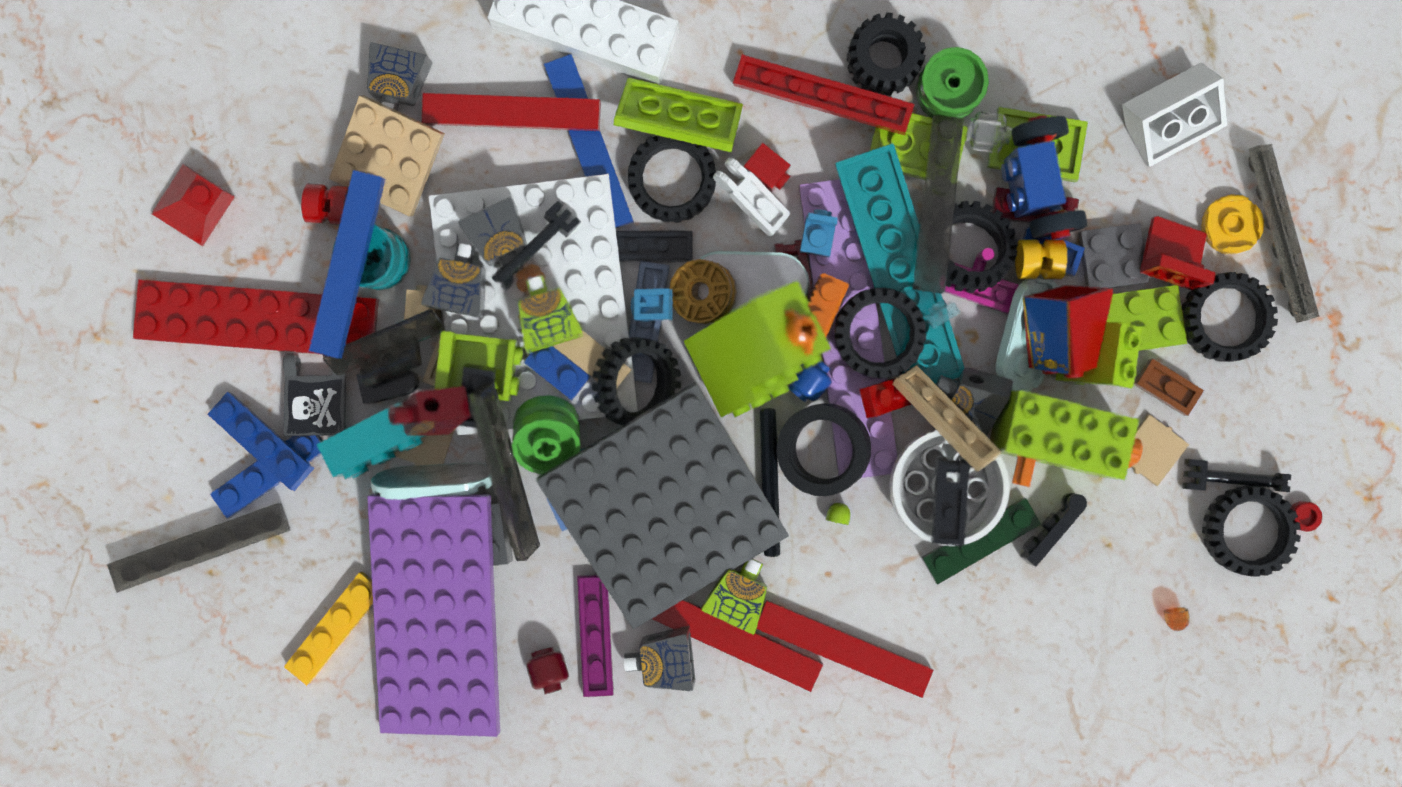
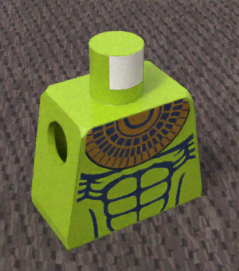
(546, 317)
(738, 597)

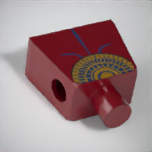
(432, 411)

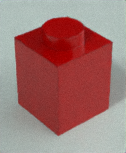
(769, 168)

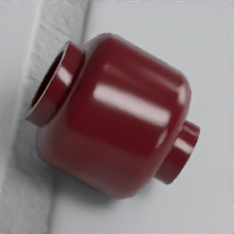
(547, 670)

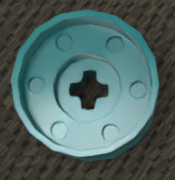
(393, 261)

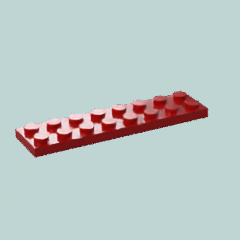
(237, 316)

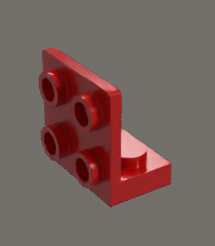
(1175, 254)

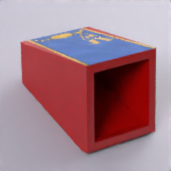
(1066, 328)

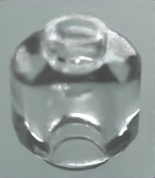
(988, 132)

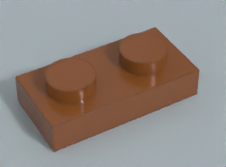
(1168, 387)

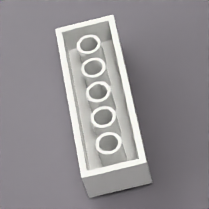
(594, 31)

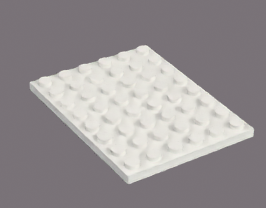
(580, 265)

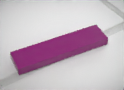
(595, 637)

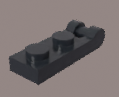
(950, 502)
(1053, 528)

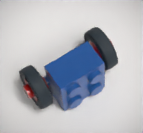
(1036, 178)

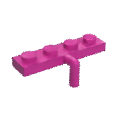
(997, 297)

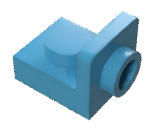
(818, 233)
(652, 304)

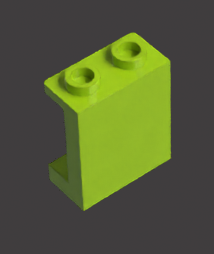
(483, 351)
(1116, 358)

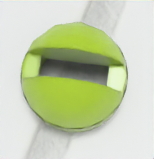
(838, 513)

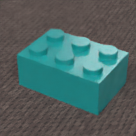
(365, 444)

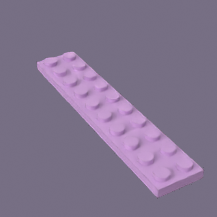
(850, 266)

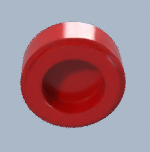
(1308, 515)

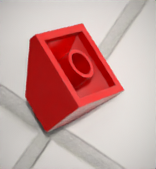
(193, 205)

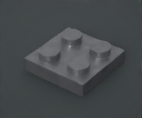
(1113, 256)

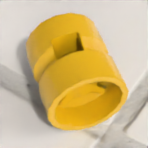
(1030, 261)

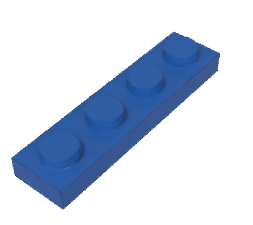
(261, 441)
(258, 480)

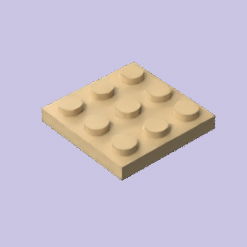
(389, 147)

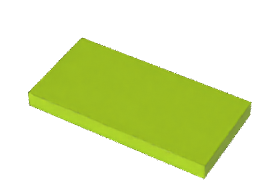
(678, 114)

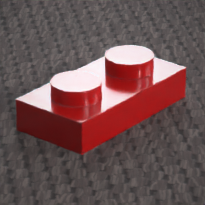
(882, 398)

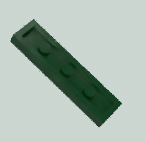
(950, 560)

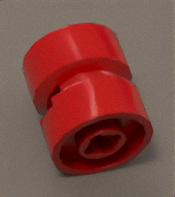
(323, 204)

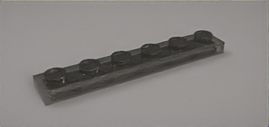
(938, 204)
(1280, 223)
(504, 470)
(198, 547)

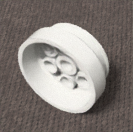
(982, 511)

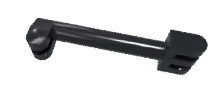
(556, 223)
(1278, 482)

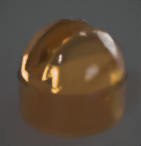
(1177, 618)

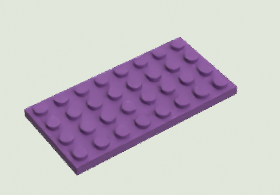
(434, 615)

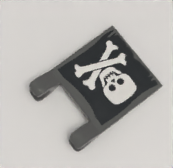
(312, 403)

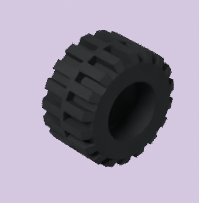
(892, 31)

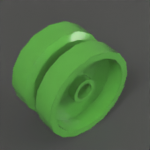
(954, 67)
(545, 433)

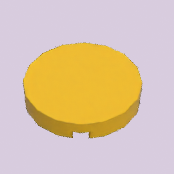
(1232, 224)

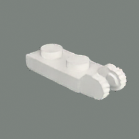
(752, 197)

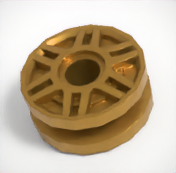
(720, 296)

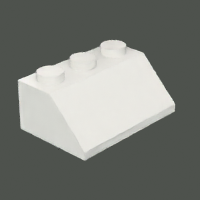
(1176, 113)

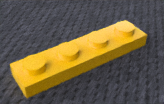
(332, 629)

